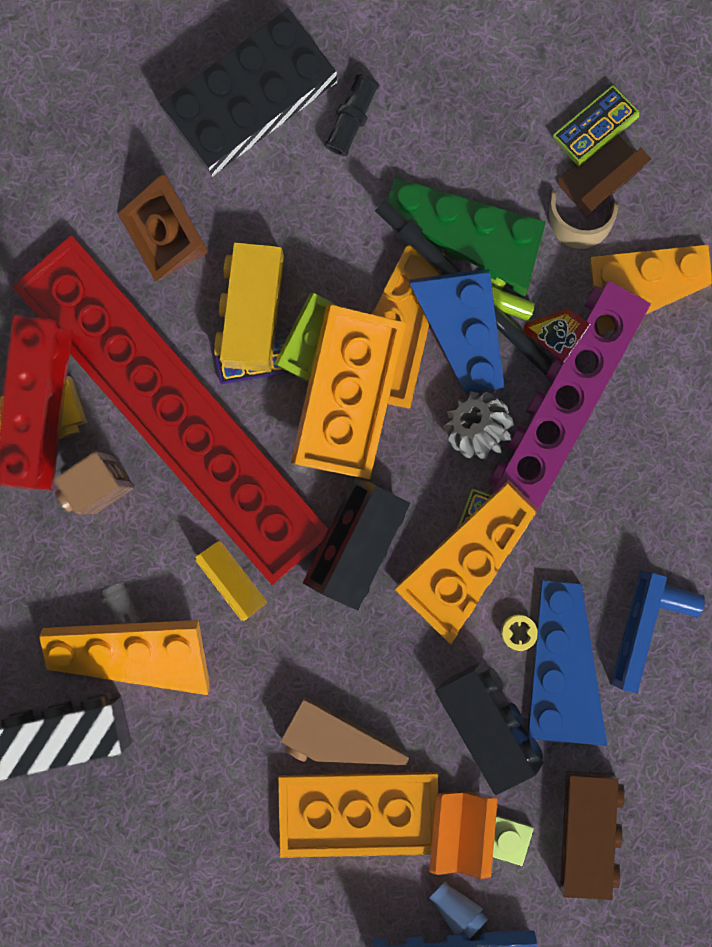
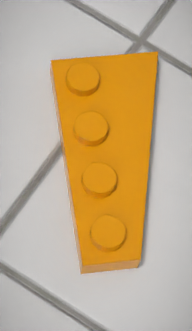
(465, 563)
(136, 653)

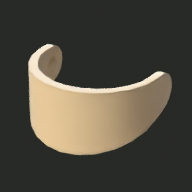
(574, 237)

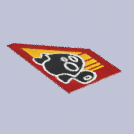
(558, 332)

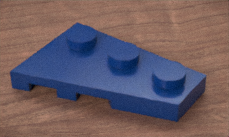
(465, 324)

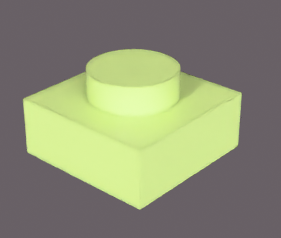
(511, 840)

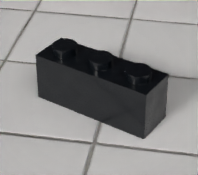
(356, 543)
(490, 727)

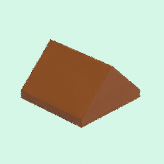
(162, 229)

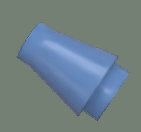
(458, 911)

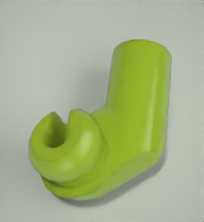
(510, 303)

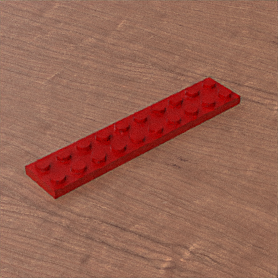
(173, 410)

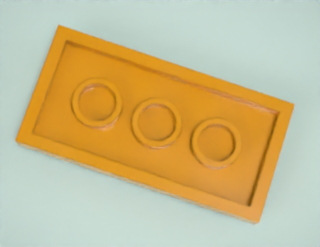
(348, 392)
(357, 814)

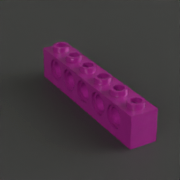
(627, 314)

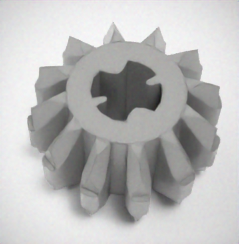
(478, 425)

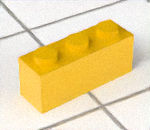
(250, 307)

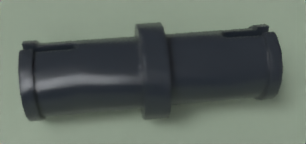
(351, 115)

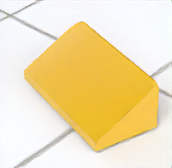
(230, 580)

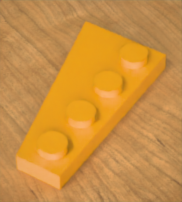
(401, 304)

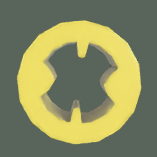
(507, 633)

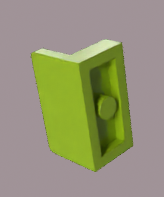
(301, 344)

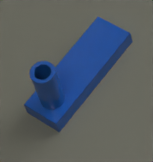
(647, 599)

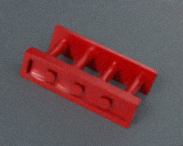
(33, 403)

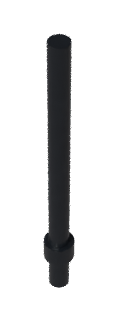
(410, 234)

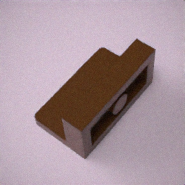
(602, 174)

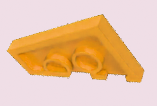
(653, 275)

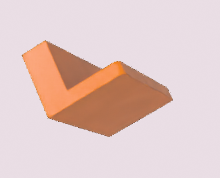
(463, 834)

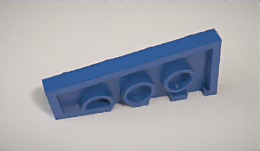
(564, 679)

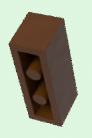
(590, 835)

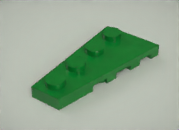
(473, 231)

